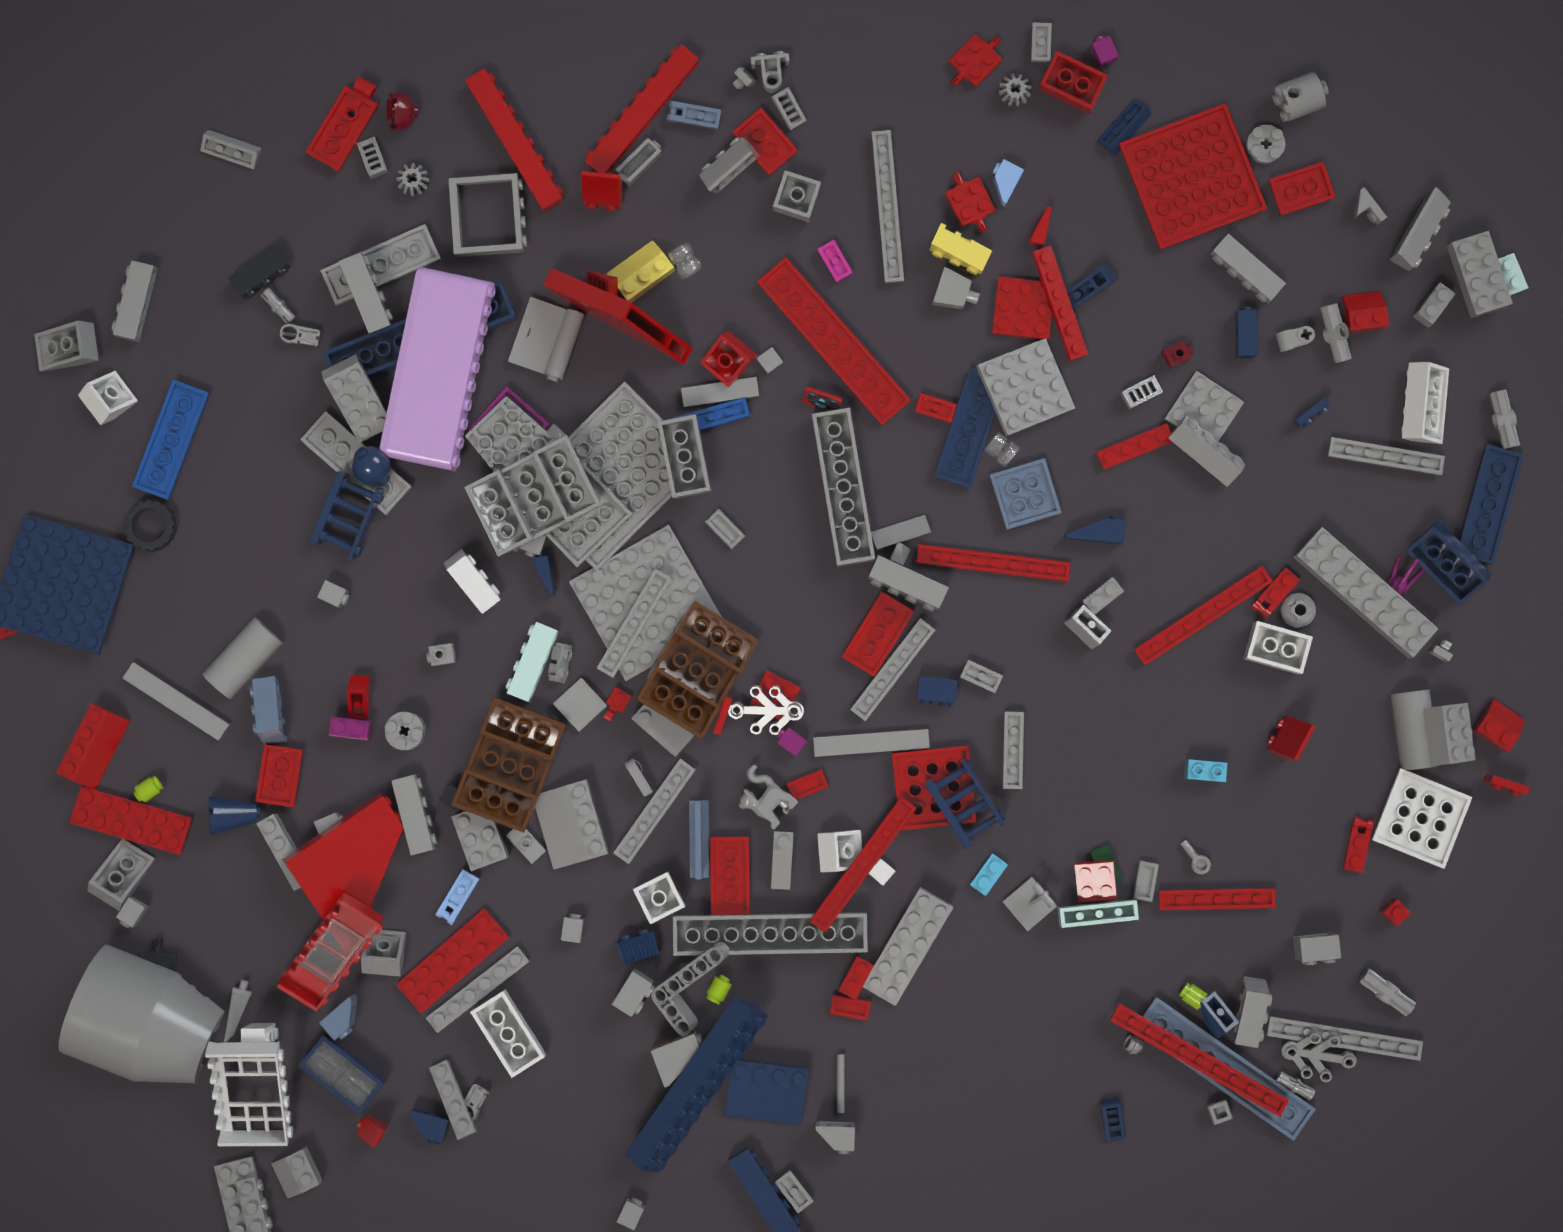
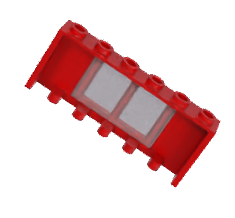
(330, 952)

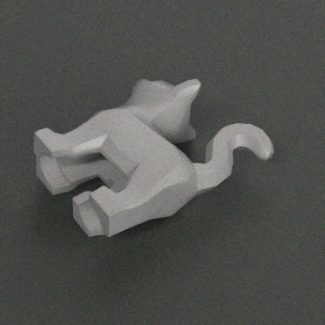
(769, 800)

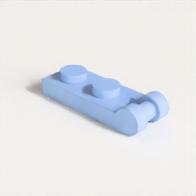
(457, 896)

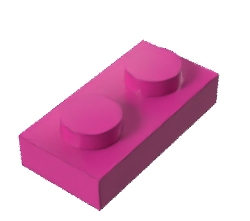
(835, 261)

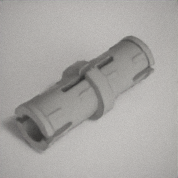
(278, 306)
(1295, 1085)

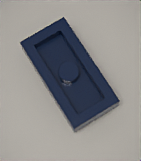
(1319, 408)

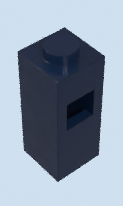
(1246, 333)

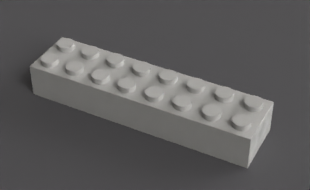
(843, 487)
(1365, 592)

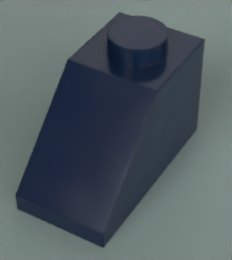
(1217, 1015)
(430, 1125)

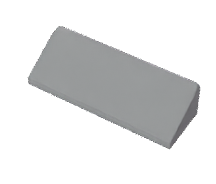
(230, 149)
(900, 532)

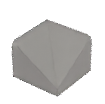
(900, 554)
(1219, 1112)

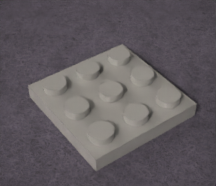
(1207, 404)

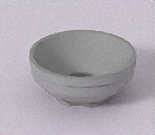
(1288, 610)

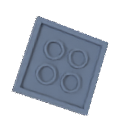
(1025, 494)

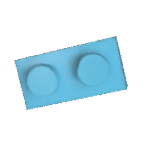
(988, 874)

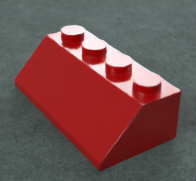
(93, 746)

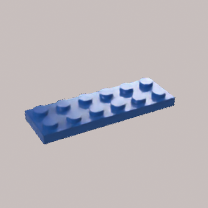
(170, 439)

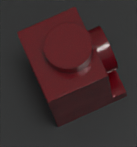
(1172, 359)

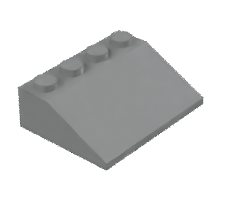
(570, 824)

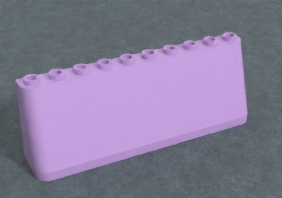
(437, 368)

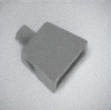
(954, 291)

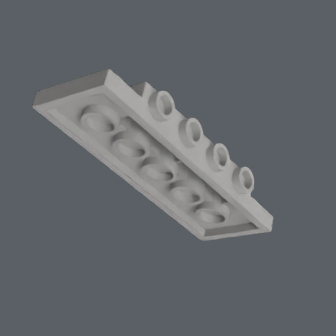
(243, 1196)

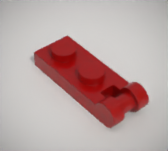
(1275, 592)
(1358, 844)

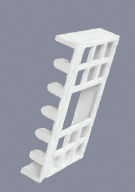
(248, 1051)

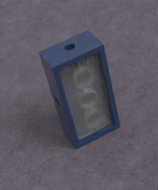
(342, 1073)

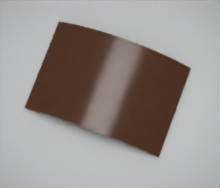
(696, 669)
(509, 765)

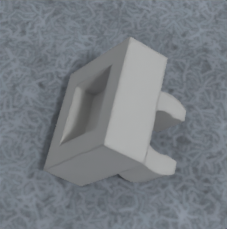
(744, 78)
(1442, 651)

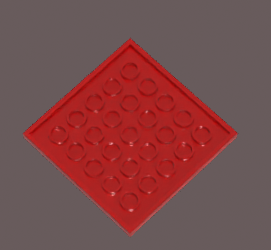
(1192, 176)

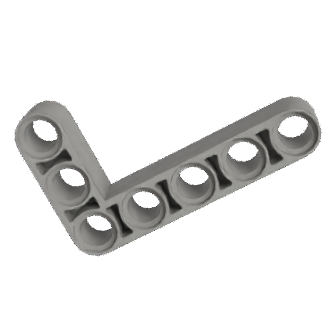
(684, 979)

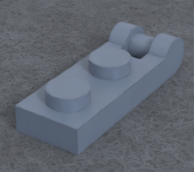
(694, 115)

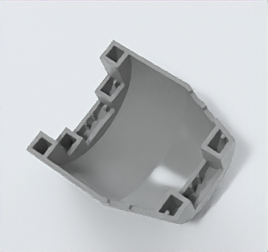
(138, 1020)

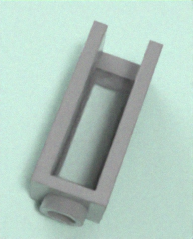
(639, 161)

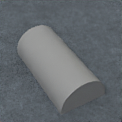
(242, 658)
(1412, 728)

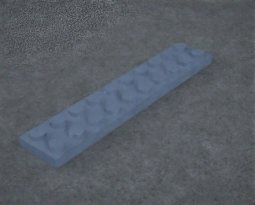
(1296, 1111)

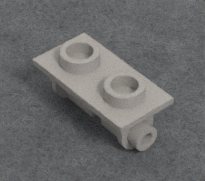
(559, 671)

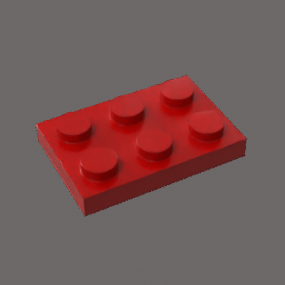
(767, 141)
(1301, 189)
(279, 775)

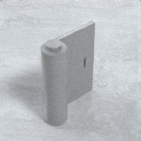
(546, 338)

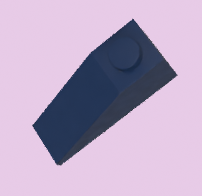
(1091, 285)
(1103, 531)

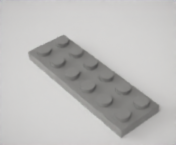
(388, 261)
(337, 449)
(908, 946)

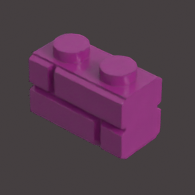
(350, 728)

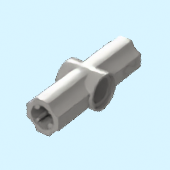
(1336, 333)
(1504, 419)
(1387, 992)

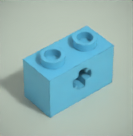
(1205, 770)

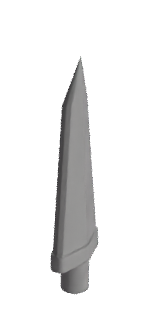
(237, 1005)

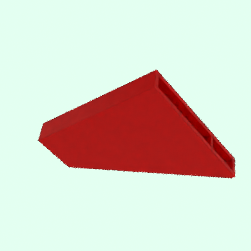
(618, 314)
(348, 856)

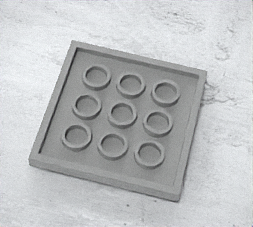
(1025, 387)

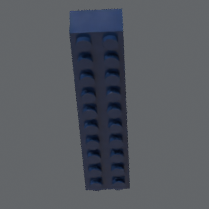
(380, 349)
(696, 1085)

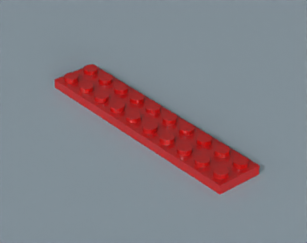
(833, 341)

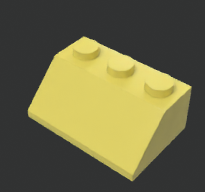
(642, 271)

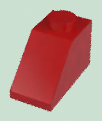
(358, 696)
(371, 1130)

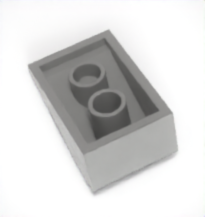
(66, 346)
(662, 730)
(120, 874)

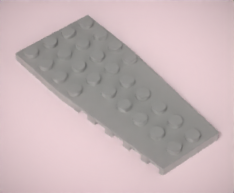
(511, 435)

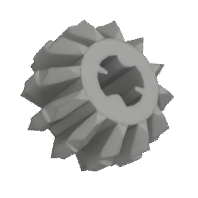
(1014, 96)
(412, 186)

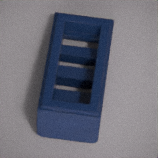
(544, 569)
(1104, 1107)

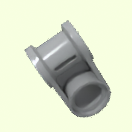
(1292, 338)

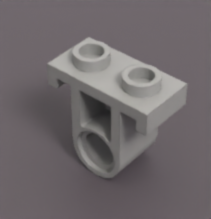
(770, 68)

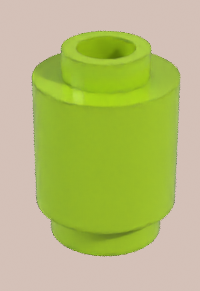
(148, 789)
(718, 989)
(1192, 995)

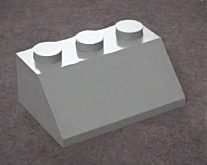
(728, 165)

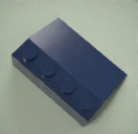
(767, 1091)

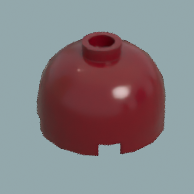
(400, 111)

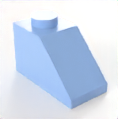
(1006, 179)

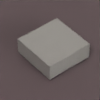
(769, 360)

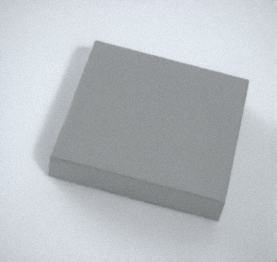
(580, 704)

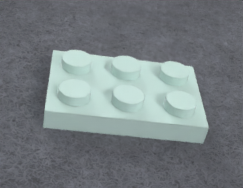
(1512, 274)

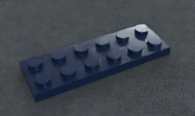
(967, 433)
(1490, 502)

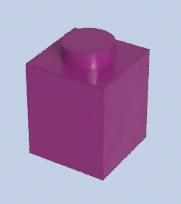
(1104, 51)
(791, 741)

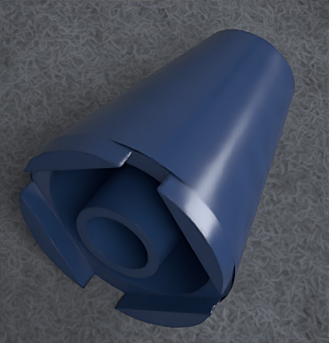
(230, 814)

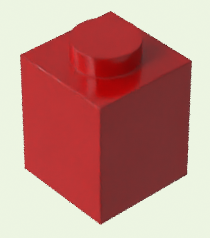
(1395, 912)

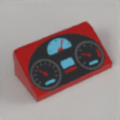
(821, 400)

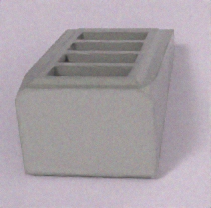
(786, 91)
(379, 170)
(1127, 398)

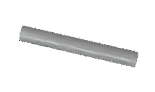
(840, 1083)

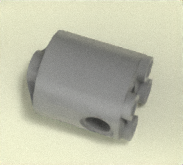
(1300, 96)

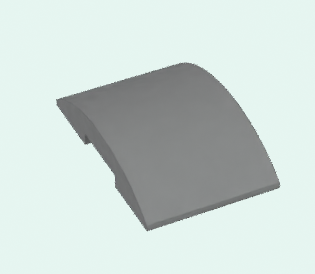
(533, 496)

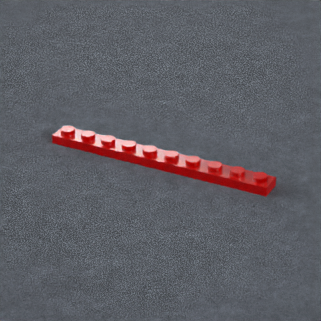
(1199, 1060)

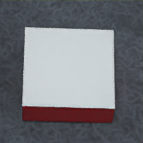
(882, 872)

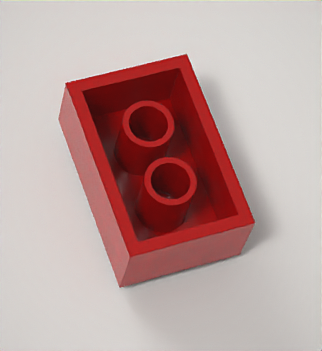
(1073, 82)

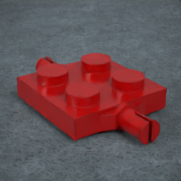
(975, 61)
(970, 202)

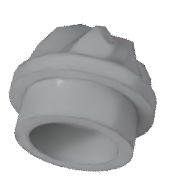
(1133, 1044)

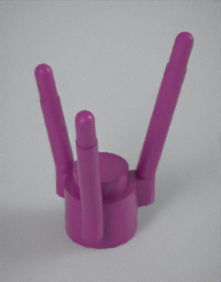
(1400, 584)

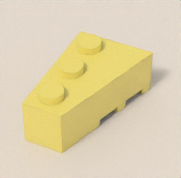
(959, 250)

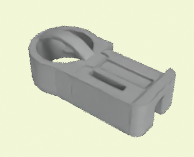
(304, 335)
(638, 777)
(475, 1099)

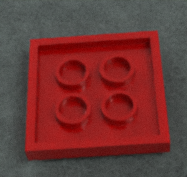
(1021, 309)

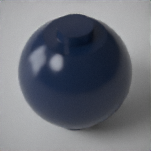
(371, 466)

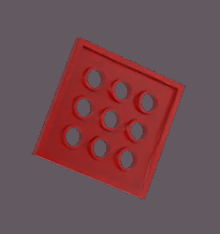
(921, 759)

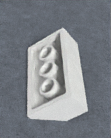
(1425, 402)

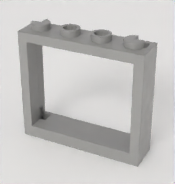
(521, 240)

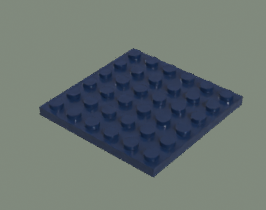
(62, 584)

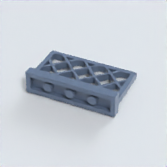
(699, 838)

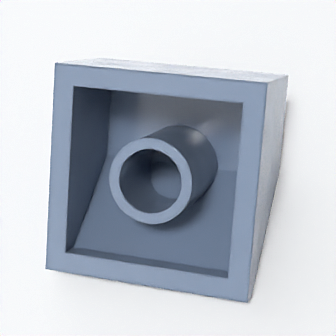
(341, 1019)

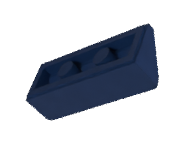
(1124, 126)

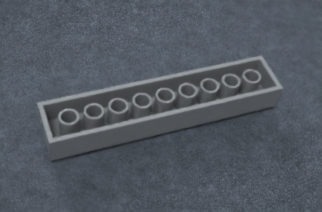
(769, 933)

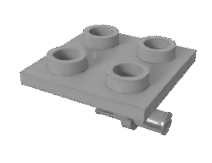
(1030, 903)

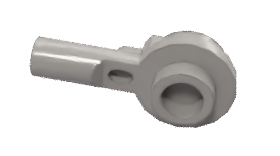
(1200, 863)

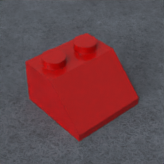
(1365, 312)
(728, 358)
(1499, 726)

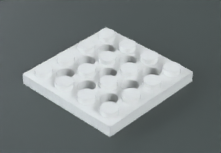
(1402, 842)

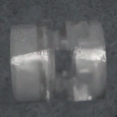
(685, 262)
(994, 449)

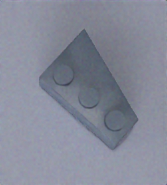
(267, 710)

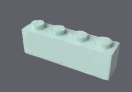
(532, 661)
(1098, 913)

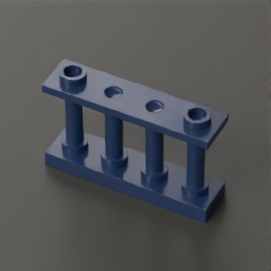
(328, 517)
(946, 803)

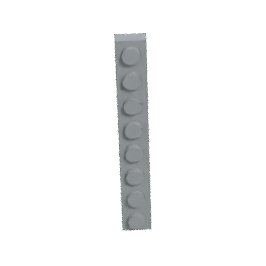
(887, 206)
(1348, 1038)

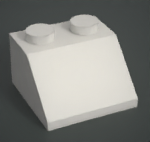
(107, 397)
(838, 849)

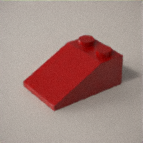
(602, 190)
(1290, 738)

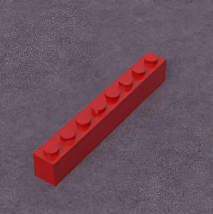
(642, 111)
(514, 140)

